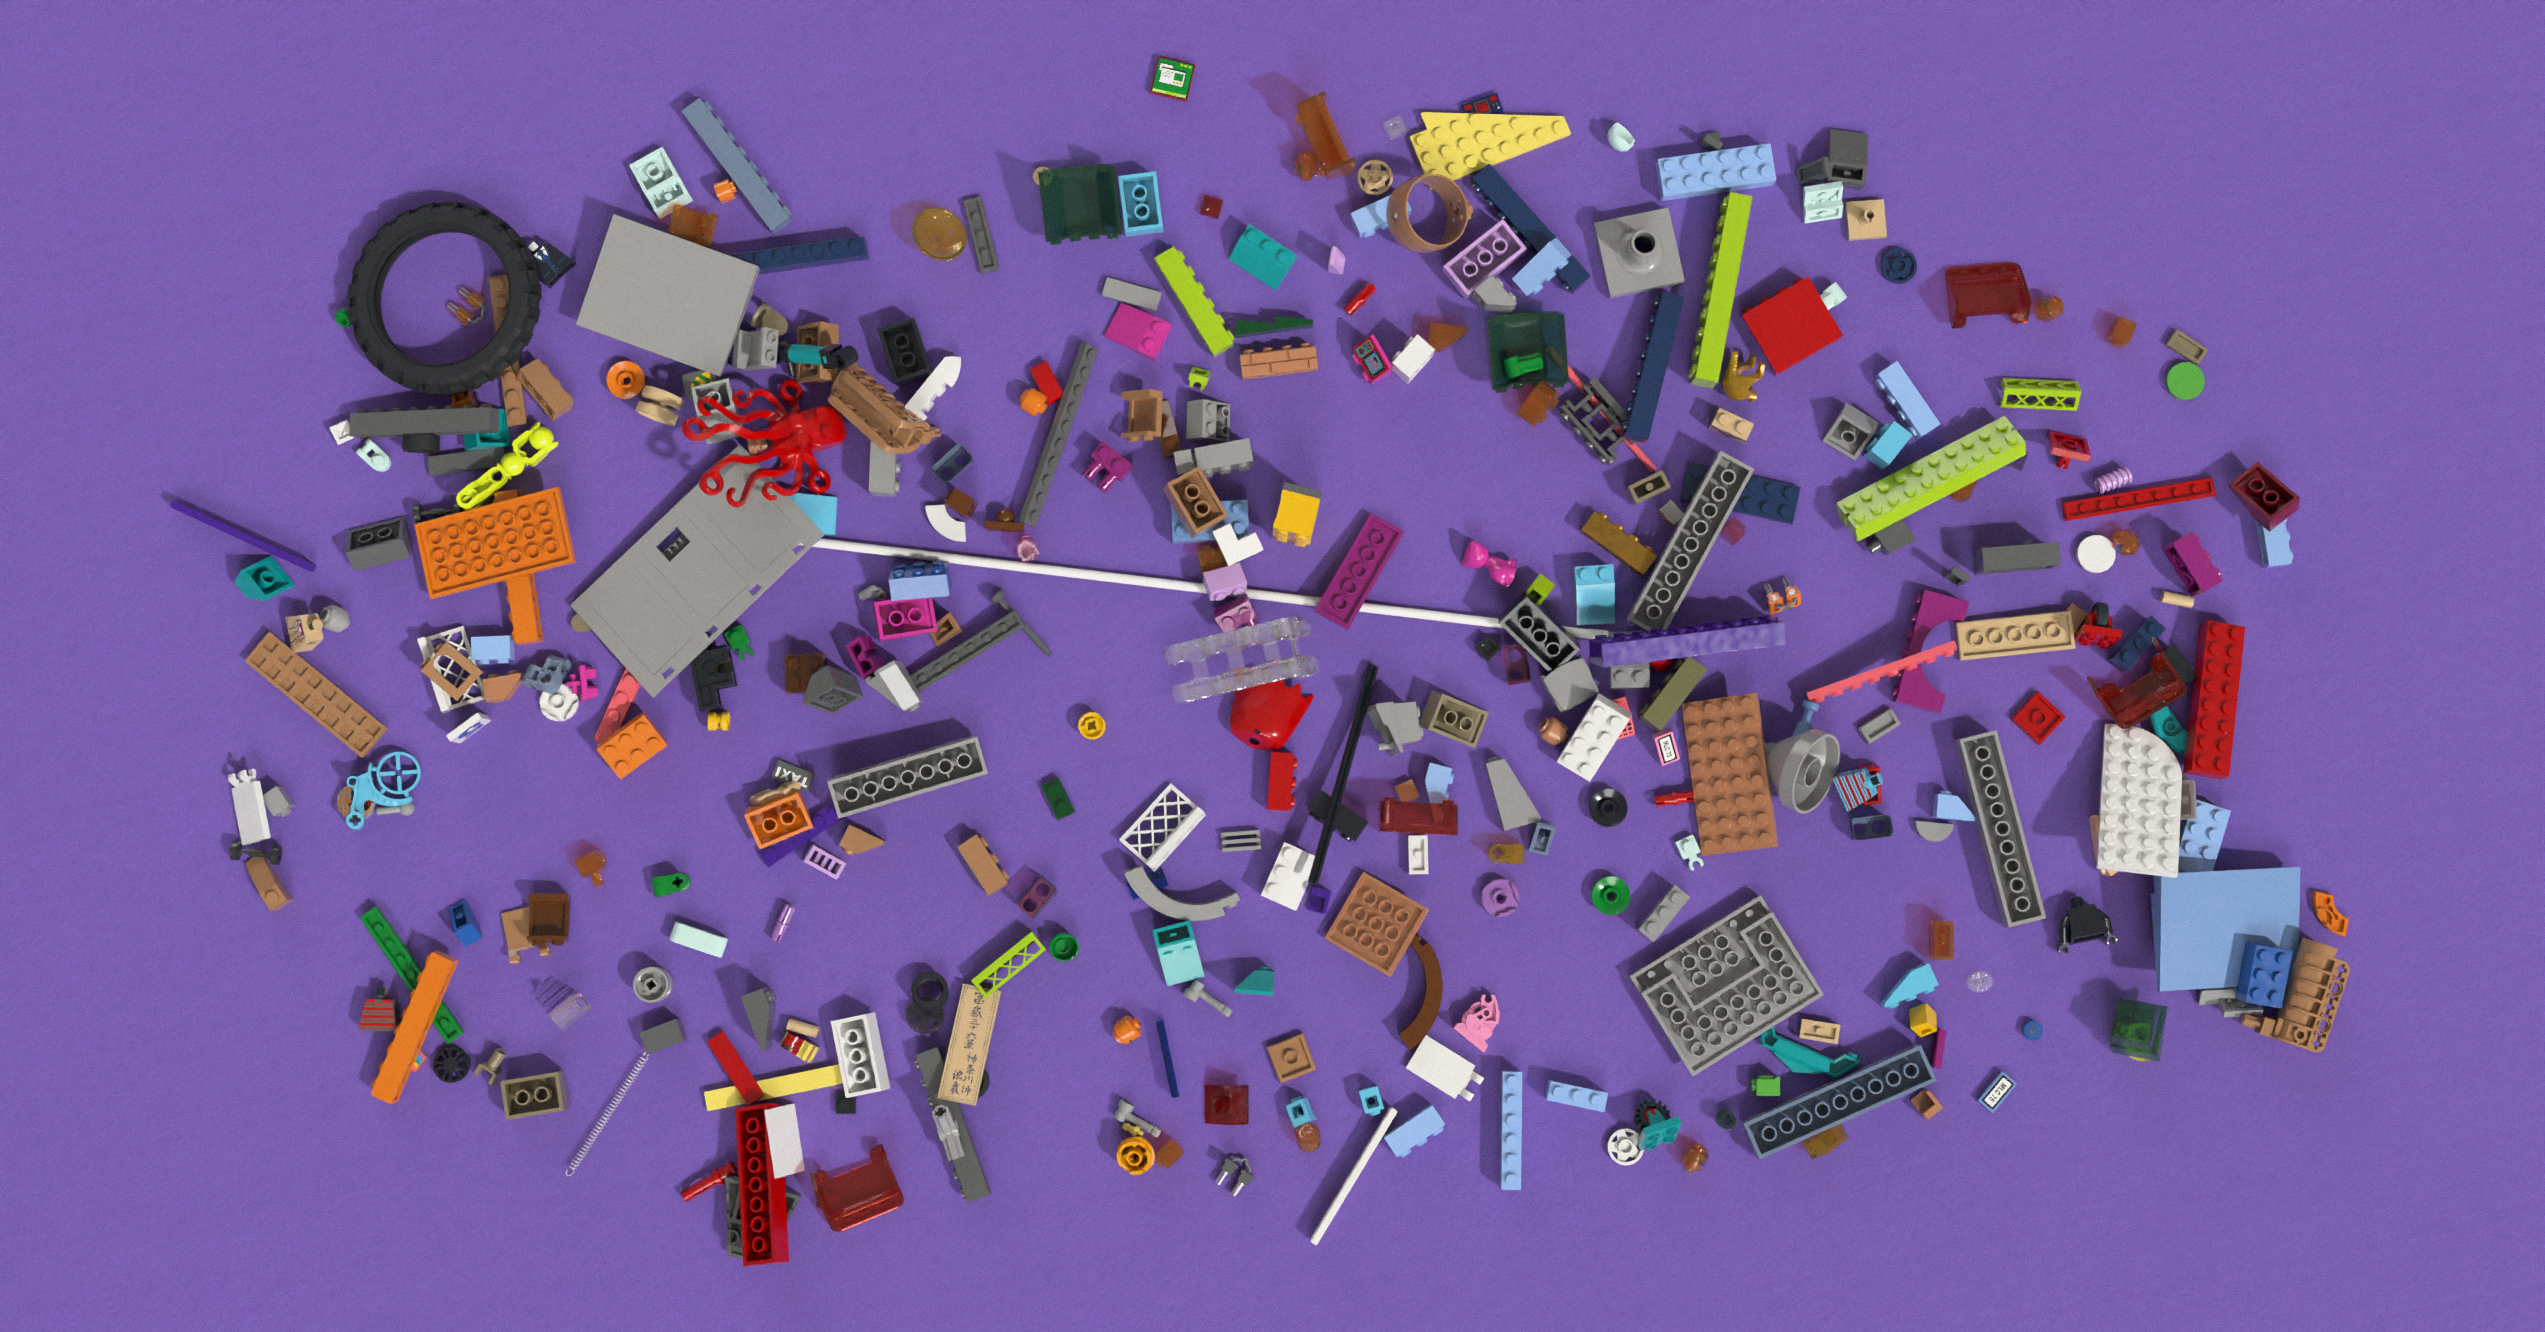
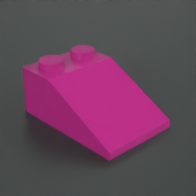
(1138, 331)
(904, 618)

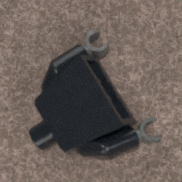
(2084, 925)

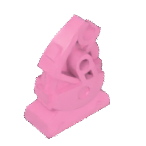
(1478, 1025)

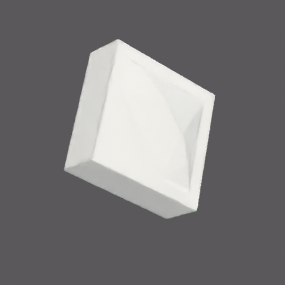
(341, 432)

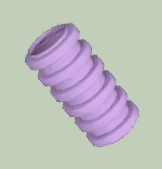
(2113, 480)

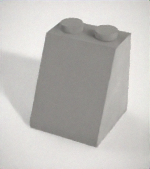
(722, 393)

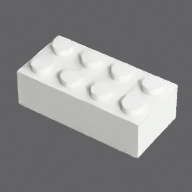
(1594, 737)

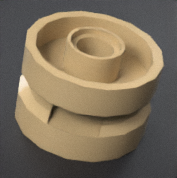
(659, 405)

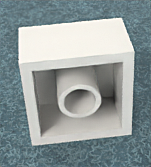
(1412, 359)

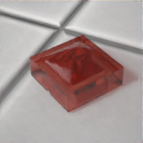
(1211, 207)

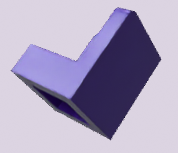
(1319, 900)

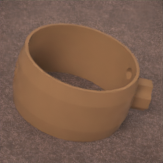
(1449, 192)

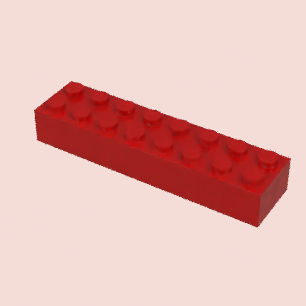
(2214, 700)
(761, 1195)

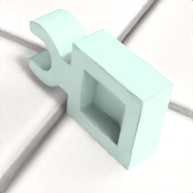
(1688, 849)

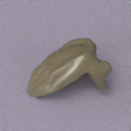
(769, 318)

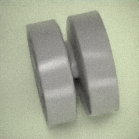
(647, 992)

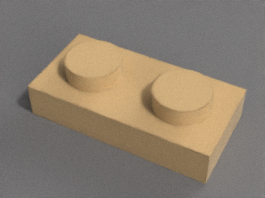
(1819, 1031)

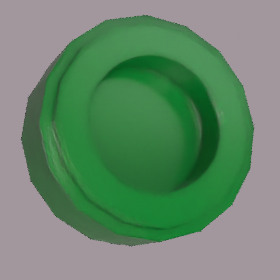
(342, 317)

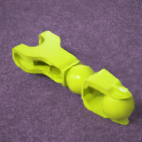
(511, 465)

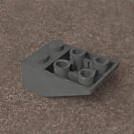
(1847, 158)

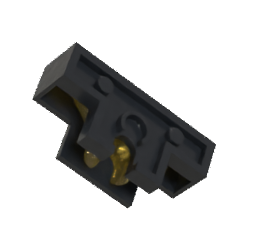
(712, 672)

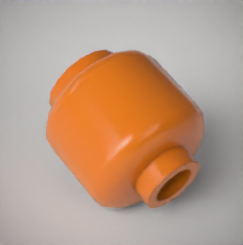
(1033, 402)
(1127, 1030)

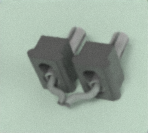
(1228, 1168)

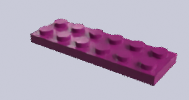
(1359, 571)

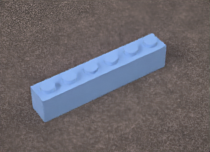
(1510, 1130)

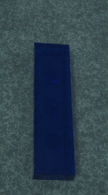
(1167, 1058)

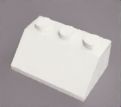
(1289, 876)

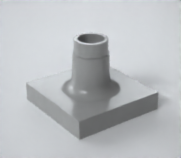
(1627, 269)

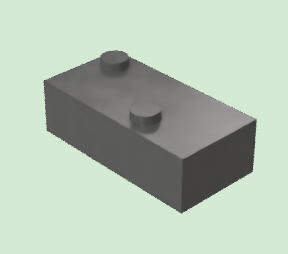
(2016, 558)

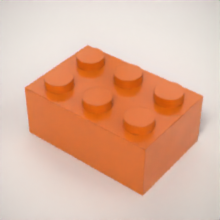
(632, 745)

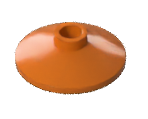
(619, 373)

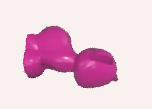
(1499, 569)

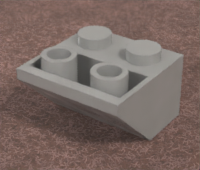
(1493, 297)
(1208, 421)

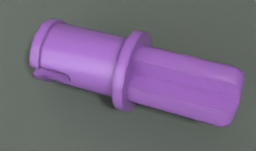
(782, 923)

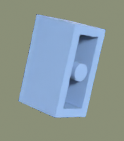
(492, 649)

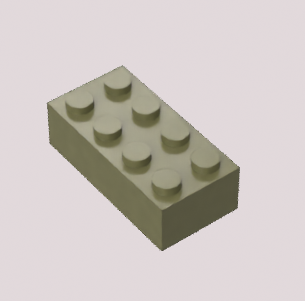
(1672, 694)

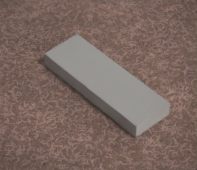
(1131, 294)

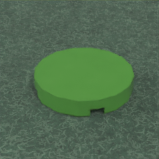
(2185, 381)

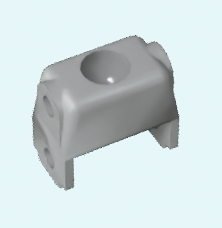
(1570, 684)

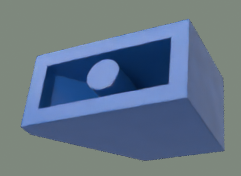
(465, 923)

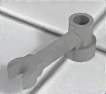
(1196, 991)
(1124, 1112)

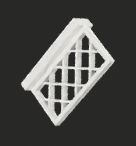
(428, 651)
(1174, 839)

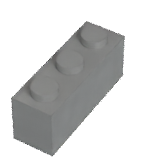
(1663, 913)

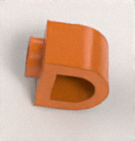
(725, 190)

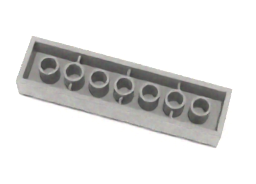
(907, 776)

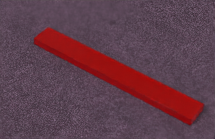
(2138, 499)

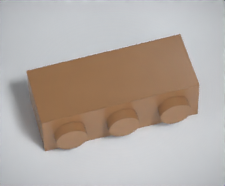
(545, 389)
(984, 864)

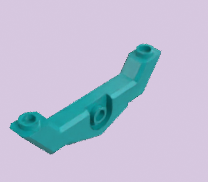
(2169, 730)
(1804, 1060)

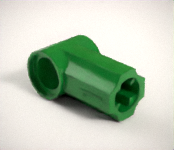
(1519, 365)

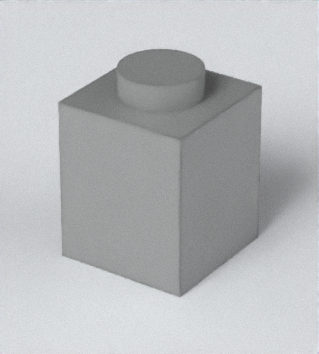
(278, 801)

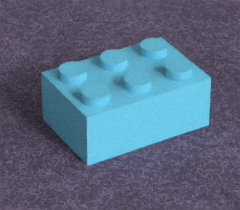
(1140, 204)

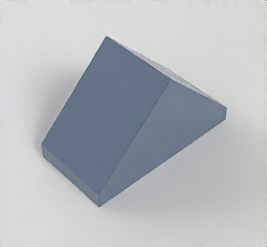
(1542, 838)

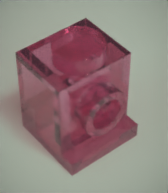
(1733, 531)

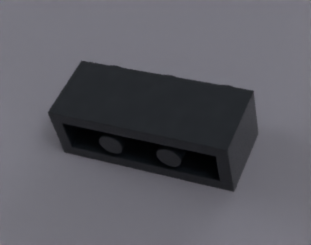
(1346, 822)

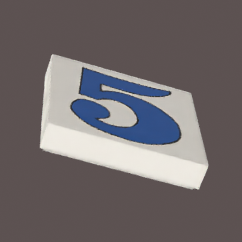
(468, 727)

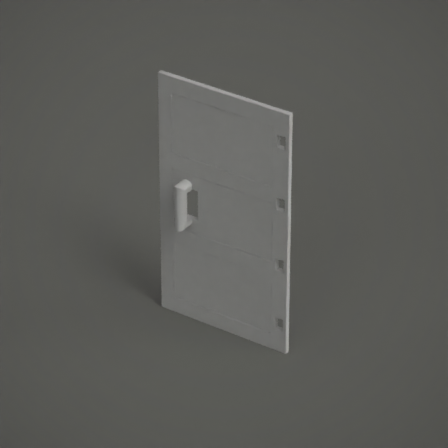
(660, 604)

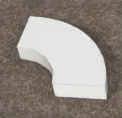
(945, 524)

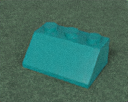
(1262, 257)

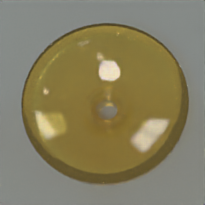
(943, 227)

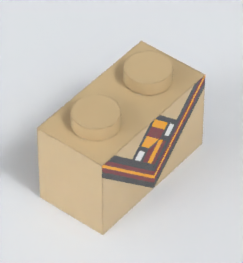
(1731, 426)

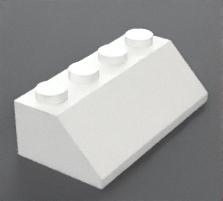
(860, 1055)

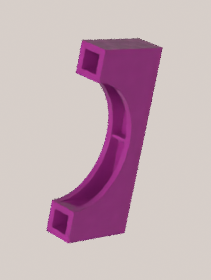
(1912, 685)

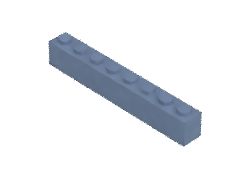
(737, 166)

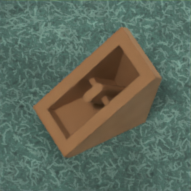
(947, 628)

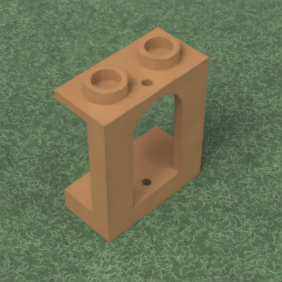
(431, 673)

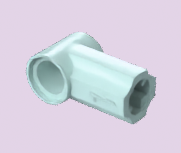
(1833, 296)

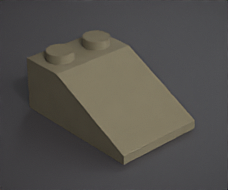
(1453, 719)

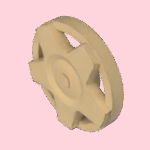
(1375, 177)

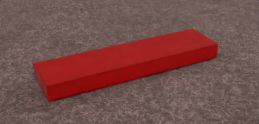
(736, 1068)

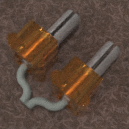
(477, 303)

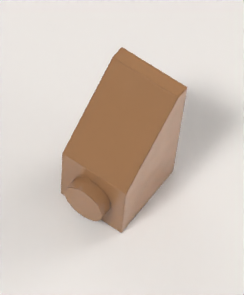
(859, 841)

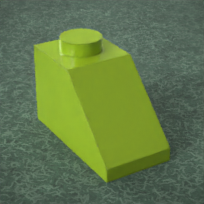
(1540, 588)

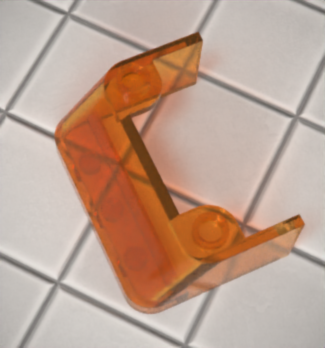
(1324, 137)

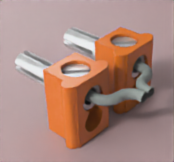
(1775, 602)

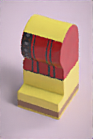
(799, 1047)

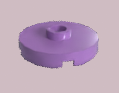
(1510, 900)

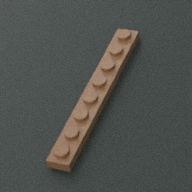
(512, 387)

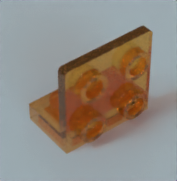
(693, 225)

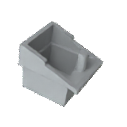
(1396, 724)

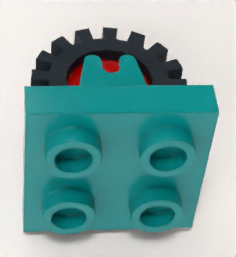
(1655, 1125)

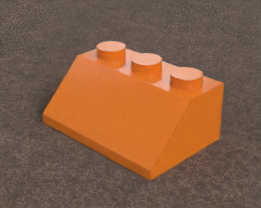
(778, 819)

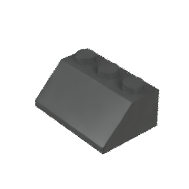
(378, 543)
(831, 690)

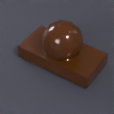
(1004, 522)

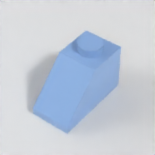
(1950, 807)

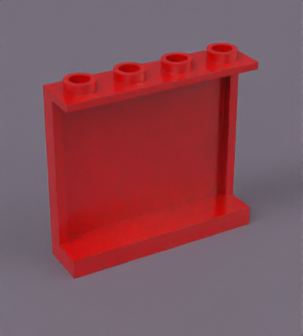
(1791, 325)

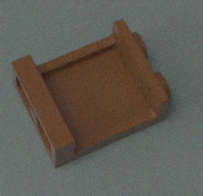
(549, 918)

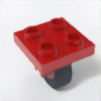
(2098, 628)

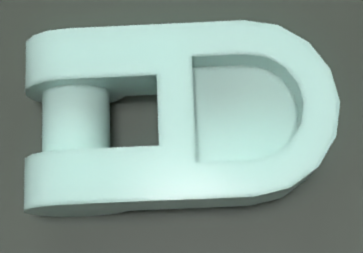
(379, 460)

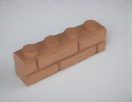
(1278, 362)

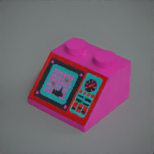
(1372, 360)

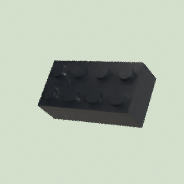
(1538, 632)

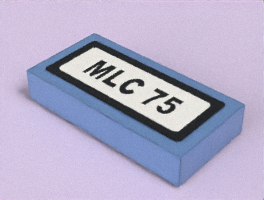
(1997, 1092)

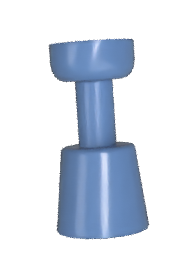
(1804, 725)

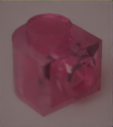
(1027, 548)

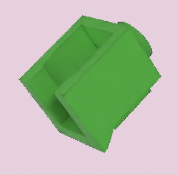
(1766, 1085)

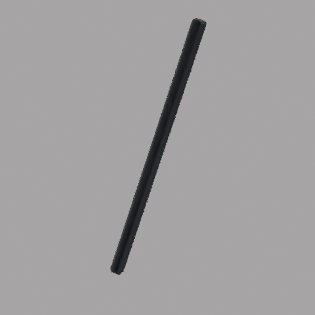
(1343, 773)

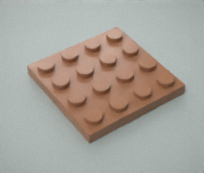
(1376, 924)

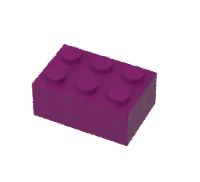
(2192, 563)

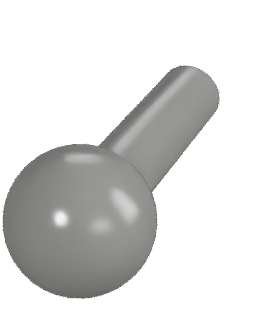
(406, 809)

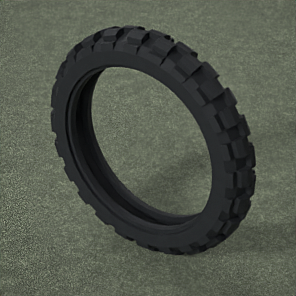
(385, 249)

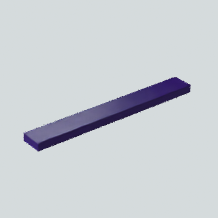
(242, 536)

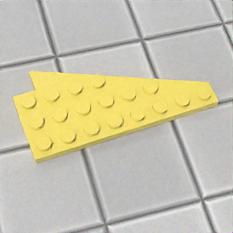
(1469, 142)

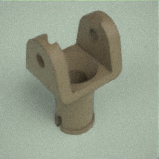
(492, 1065)

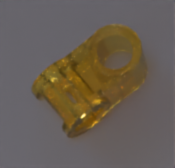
(1509, 853)

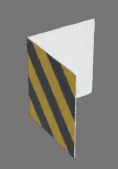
(1670, 513)

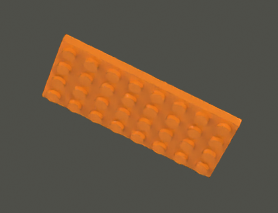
(495, 543)

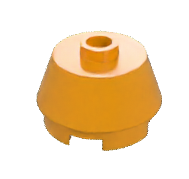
(1135, 1155)

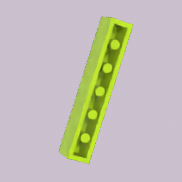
(1194, 302)

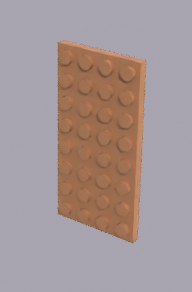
(1729, 774)

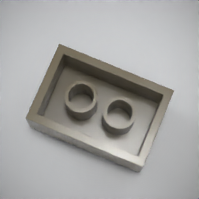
(534, 1095)

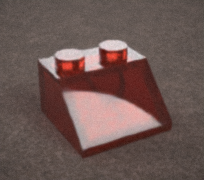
(1226, 1104)

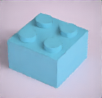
(1888, 444)

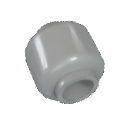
(334, 618)

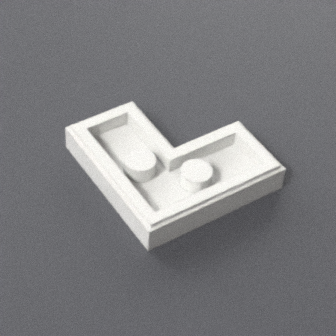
(1233, 548)

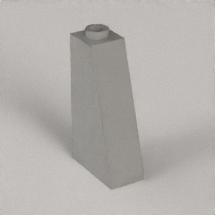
(1510, 798)

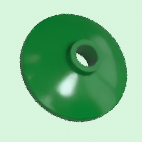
(1620, 891)

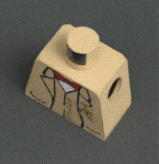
(304, 632)

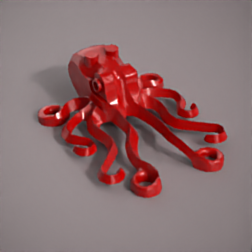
(793, 435)

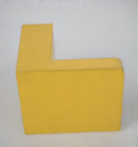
(1923, 1020)

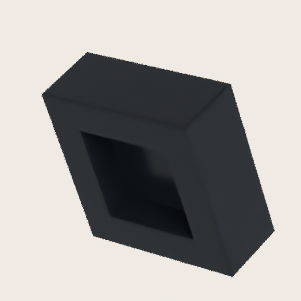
(1487, 648)
(845, 1105)

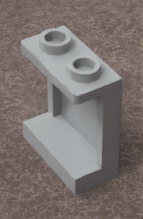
(755, 349)

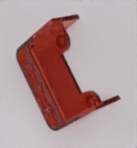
(2144, 695)
(1418, 817)

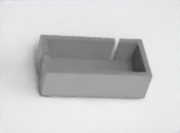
(1216, 458)

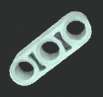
(698, 939)

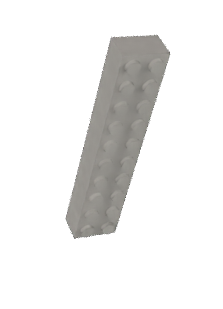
(1690, 543)
(2000, 829)

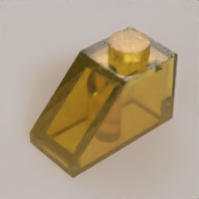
(1825, 1141)

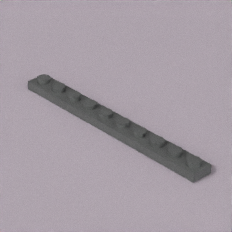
(1058, 435)

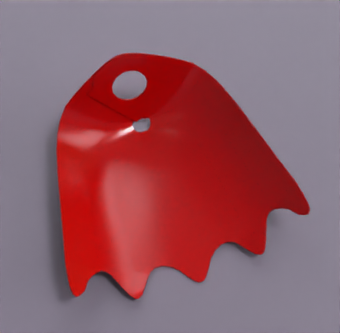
(1272, 710)

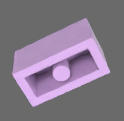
(1224, 582)

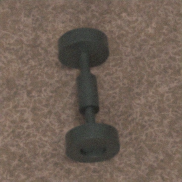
(419, 513)
(275, 855)

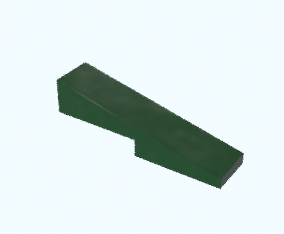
(1281, 324)

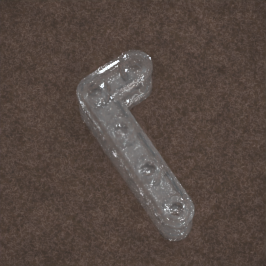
(1232, 644)

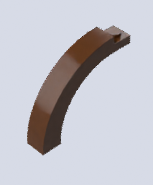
(1432, 998)

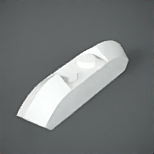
(944, 374)

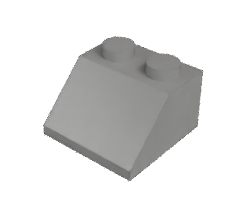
(1851, 431)

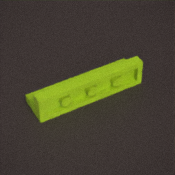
(2041, 390)
(1008, 957)

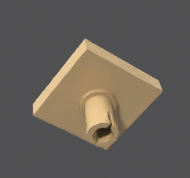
(1865, 220)

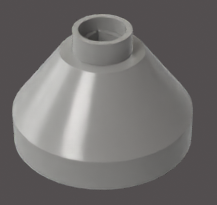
(1803, 768)

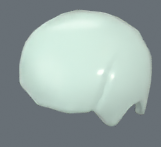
(1620, 138)

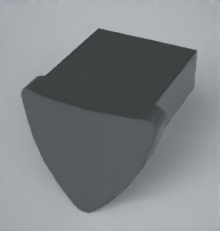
(1711, 142)

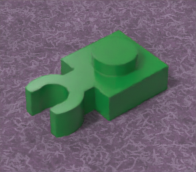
(738, 639)

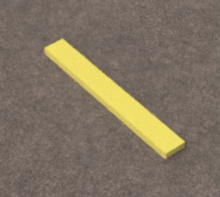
(777, 1086)

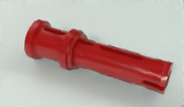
(717, 1177)

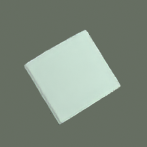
(1822, 202)

